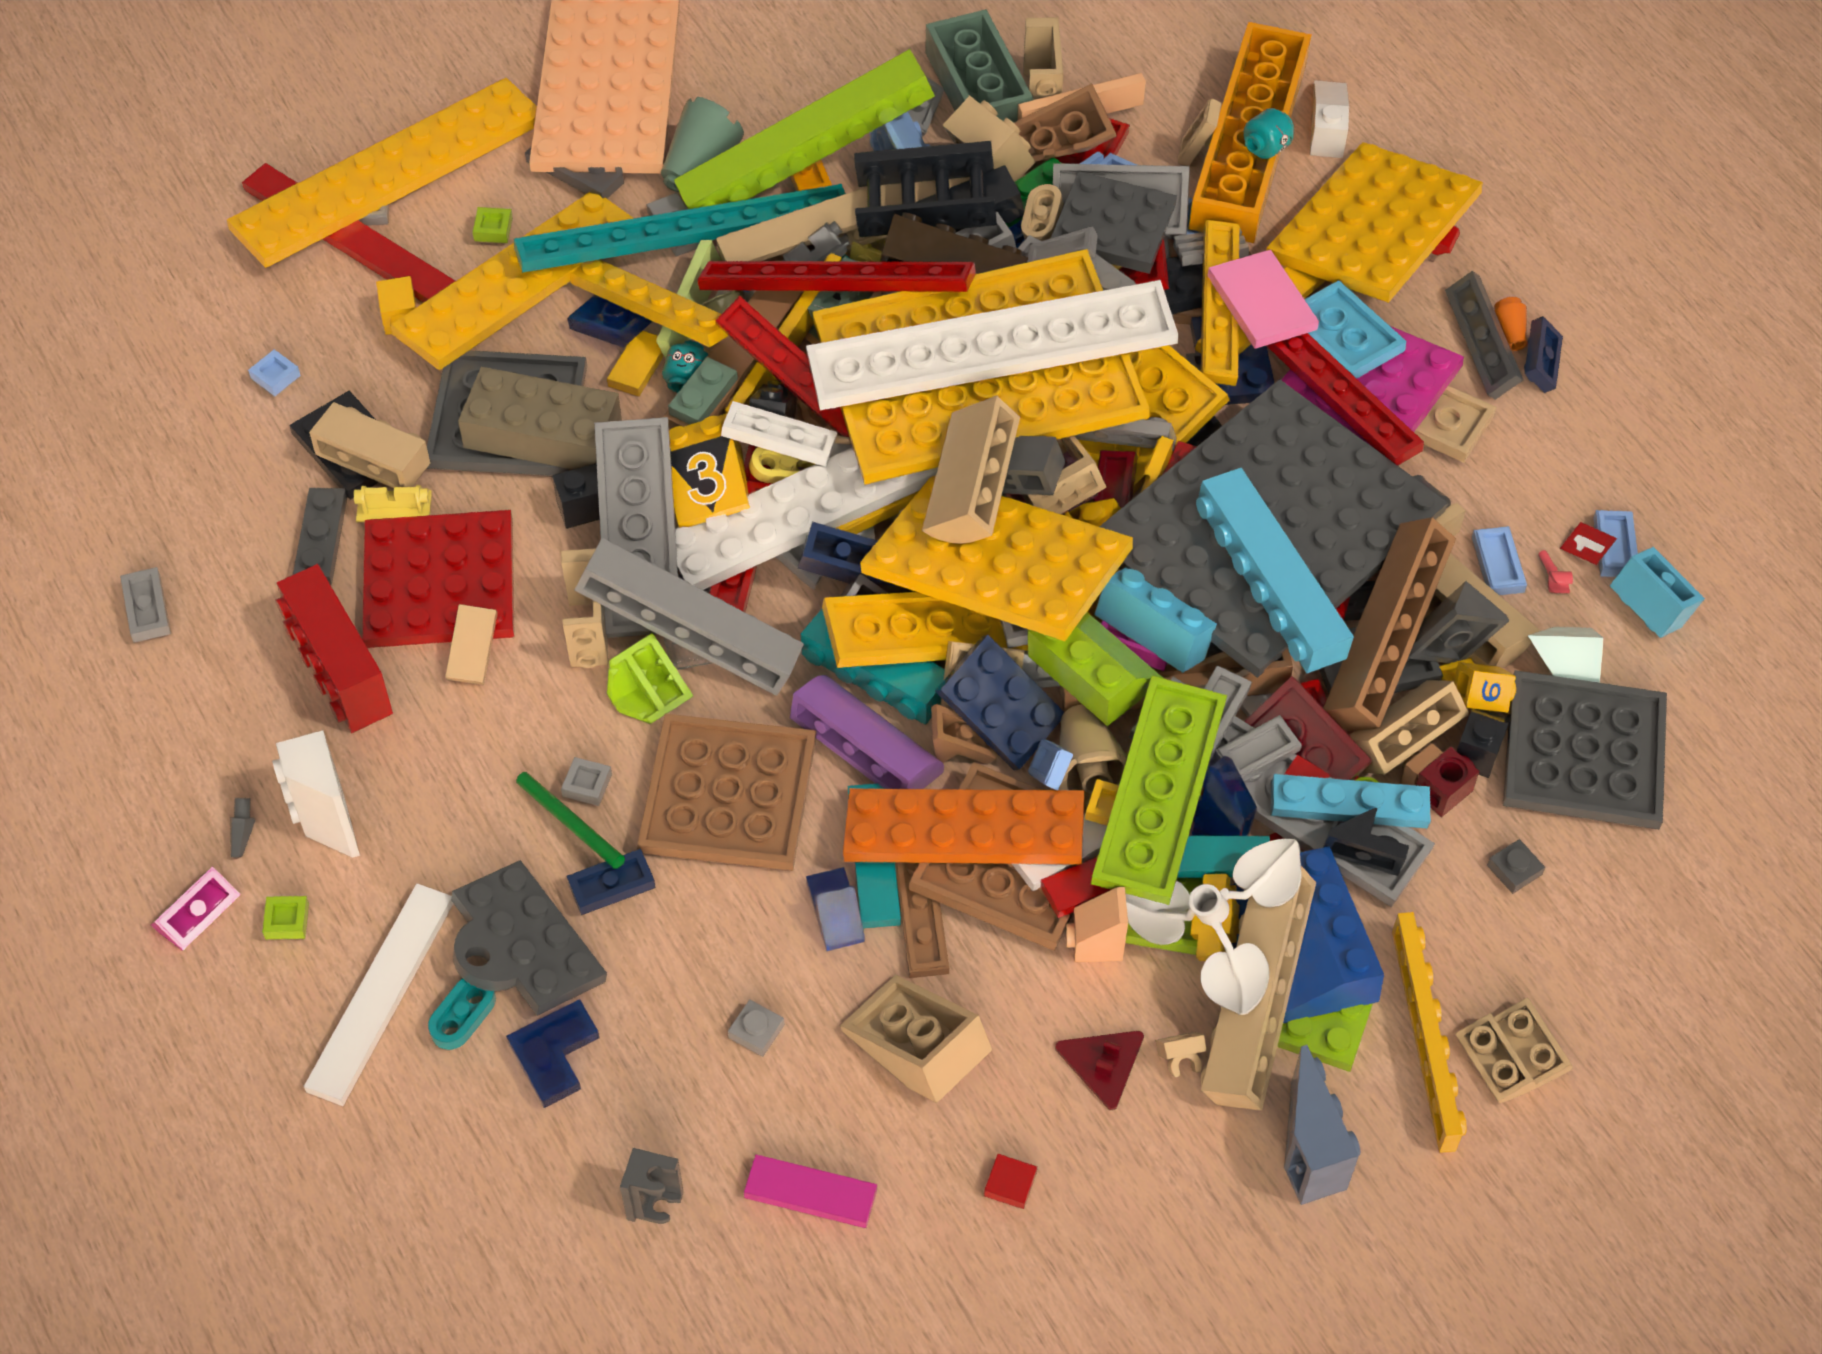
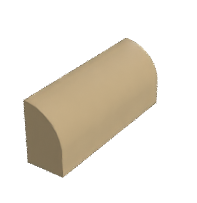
(972, 472)
(1510, 640)

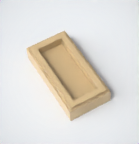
(471, 644)

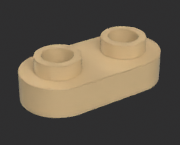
(1037, 218)

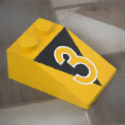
(706, 472)

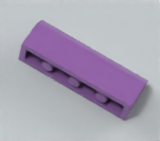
(863, 736)

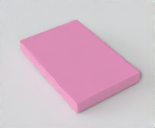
(1263, 299)

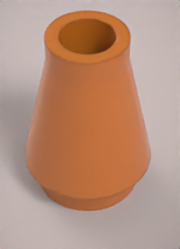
(1513, 320)

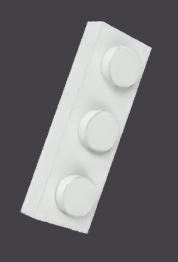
(779, 433)

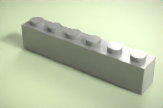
(689, 616)

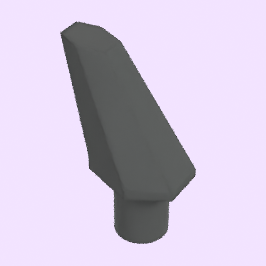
(240, 826)

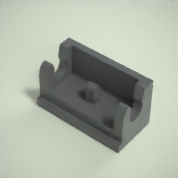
(648, 1180)

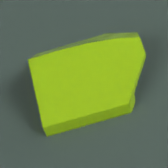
(645, 682)

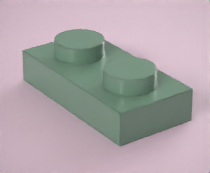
(703, 391)

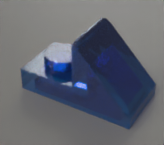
(835, 908)

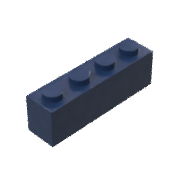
(839, 555)

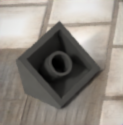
(1457, 627)

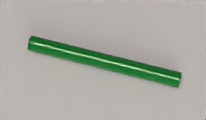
(570, 820)

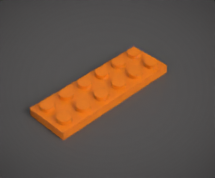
(965, 826)

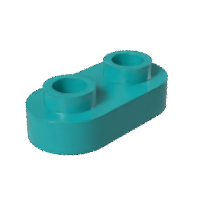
(461, 1014)

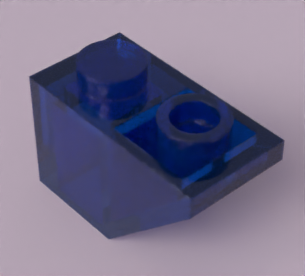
(1225, 804)

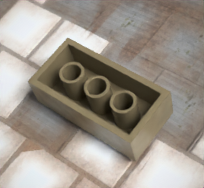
(535, 418)

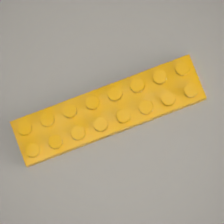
(494, 291)
(905, 628)

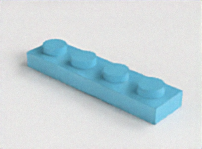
(1346, 799)

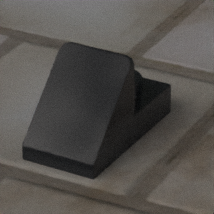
(1356, 844)

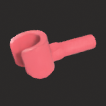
(1557, 580)

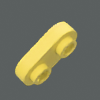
(781, 465)

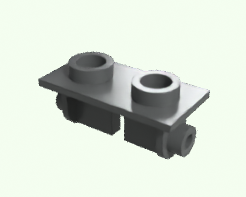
(825, 242)

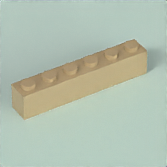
(1247, 1043)

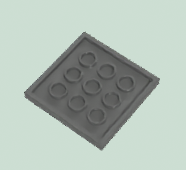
(456, 382)
(1586, 750)

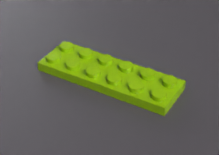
(1159, 790)

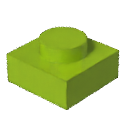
(492, 225)
(285, 917)

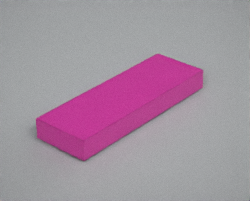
(810, 1191)

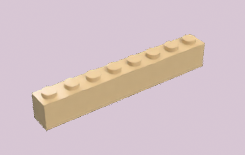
(779, 235)

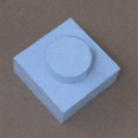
(274, 372)

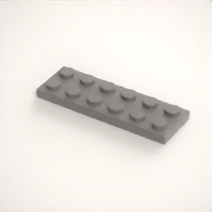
(636, 499)

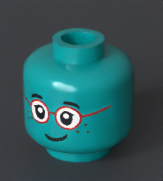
(1268, 133)
(681, 363)

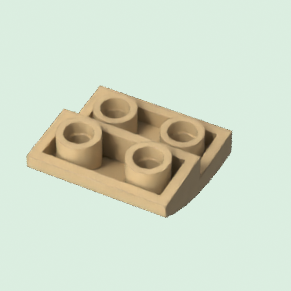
(1514, 1051)

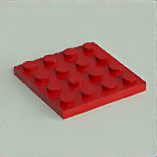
(427, 567)

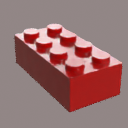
(333, 649)

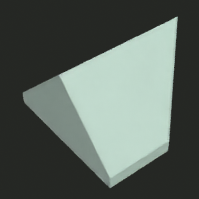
(1570, 652)

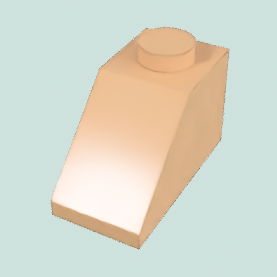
(1099, 928)

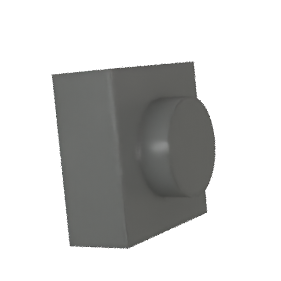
(1516, 866)

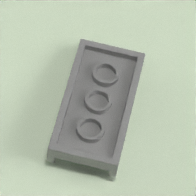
(1161, 178)

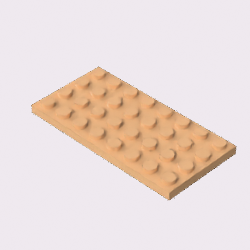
(606, 86)

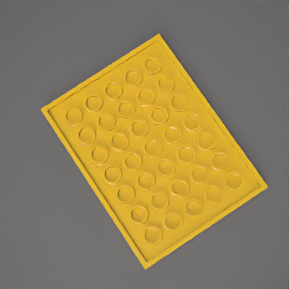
(1061, 401)

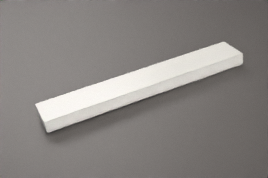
(378, 995)

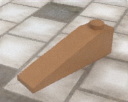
(1067, 126)

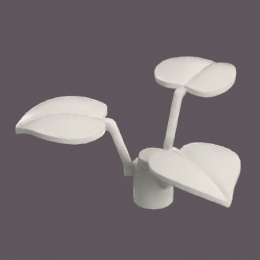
(1240, 975)

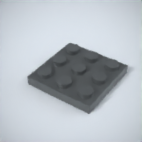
(1124, 215)

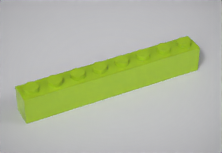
(808, 134)

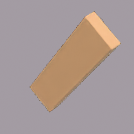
(1114, 95)

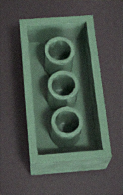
(975, 63)

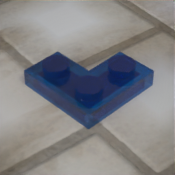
(543, 1049)

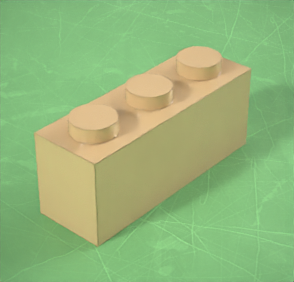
(370, 446)
(1411, 724)

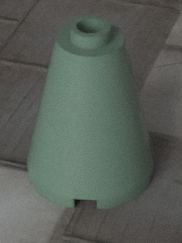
(699, 136)

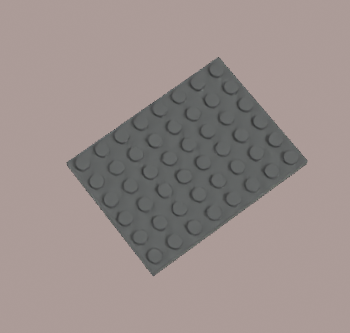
(1320, 483)

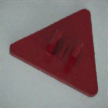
(1103, 1062)

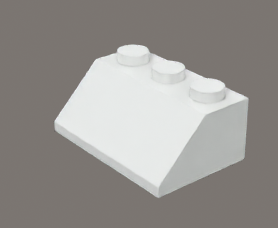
(315, 792)

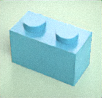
(1656, 592)

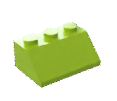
(1093, 668)

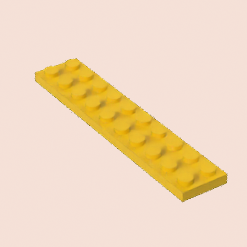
(383, 172)

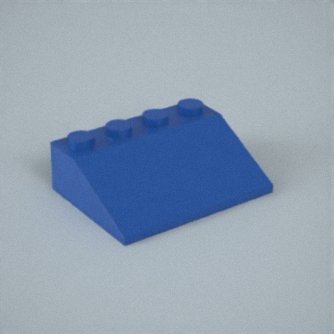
(1336, 956)

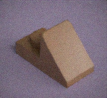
(955, 737)

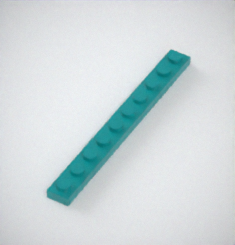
(660, 230)

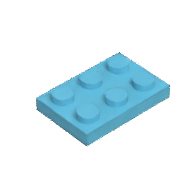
(1352, 330)

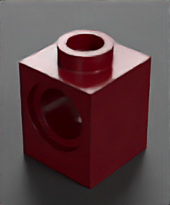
(1443, 793)

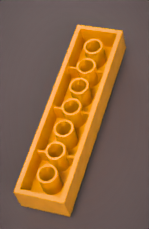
(1233, 179)

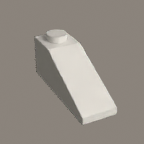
(1329, 119)

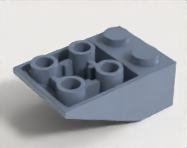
(1318, 1146)

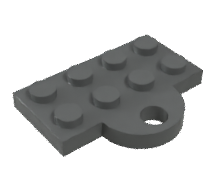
(522, 940)

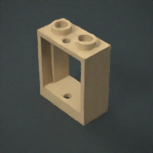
(1075, 483)

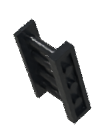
(920, 165)

